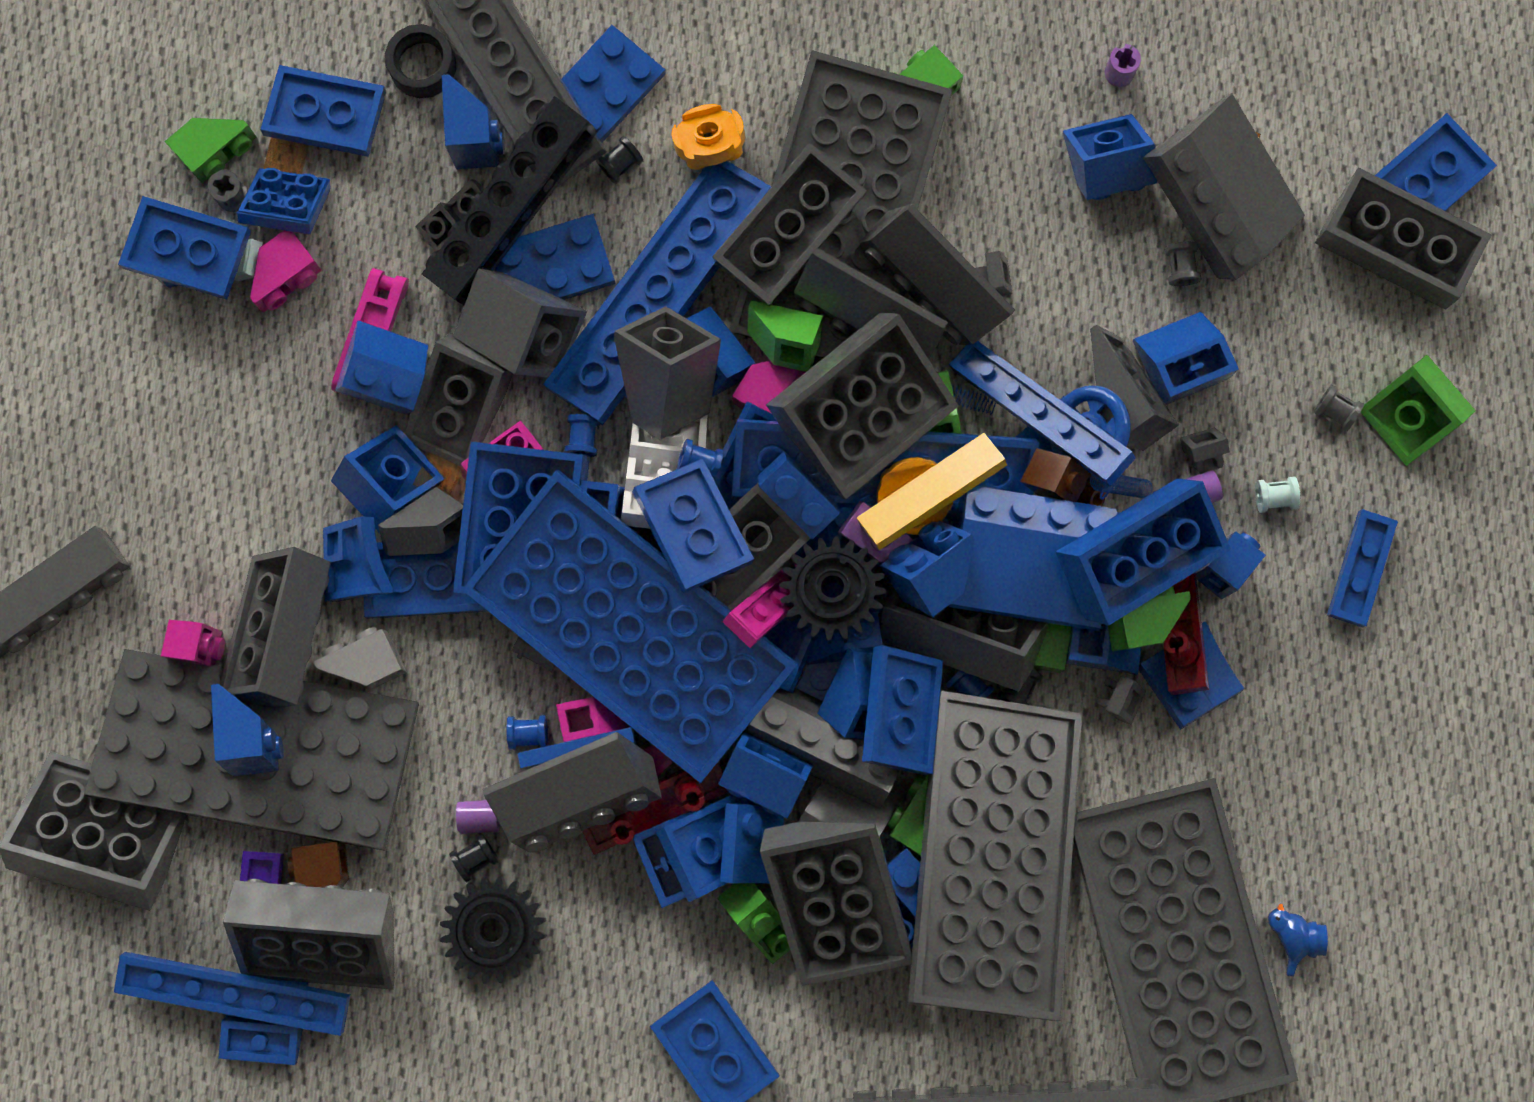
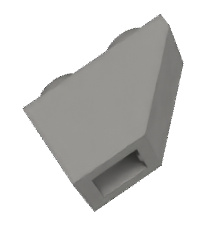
(367, 661)

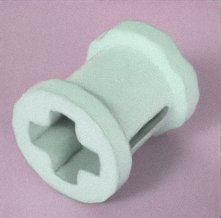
(1277, 494)

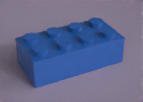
(1143, 551)

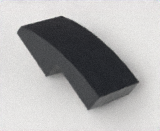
(441, 219)

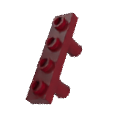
(1185, 645)
(678, 793)

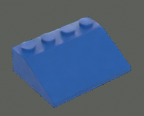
(498, 490)
(1015, 554)

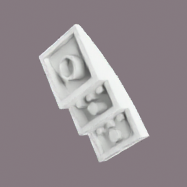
(652, 459)

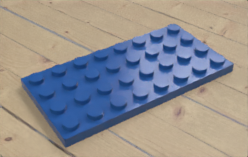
(623, 628)

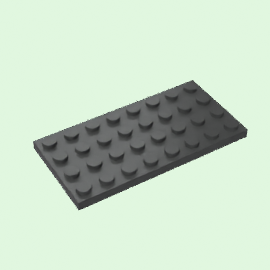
(877, 132)
(336, 771)
(996, 858)
(1182, 945)

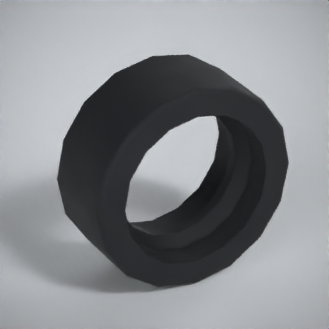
(407, 38)

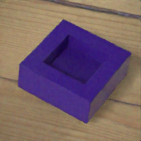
(262, 866)

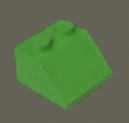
(1417, 410)

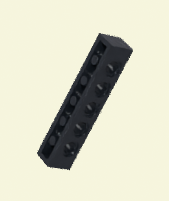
(528, 197)

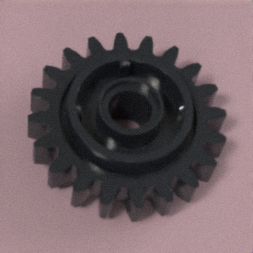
(826, 567)
(468, 930)

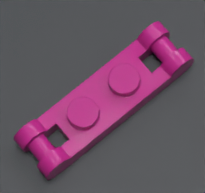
(374, 309)

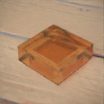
(286, 156)
(447, 469)

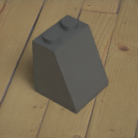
(517, 324)
(667, 370)

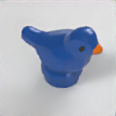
(1298, 936)

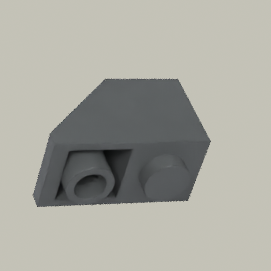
(423, 526)

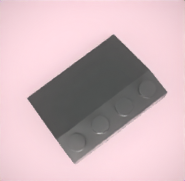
(1225, 189)
(863, 403)
(90, 841)
(835, 899)
(312, 933)

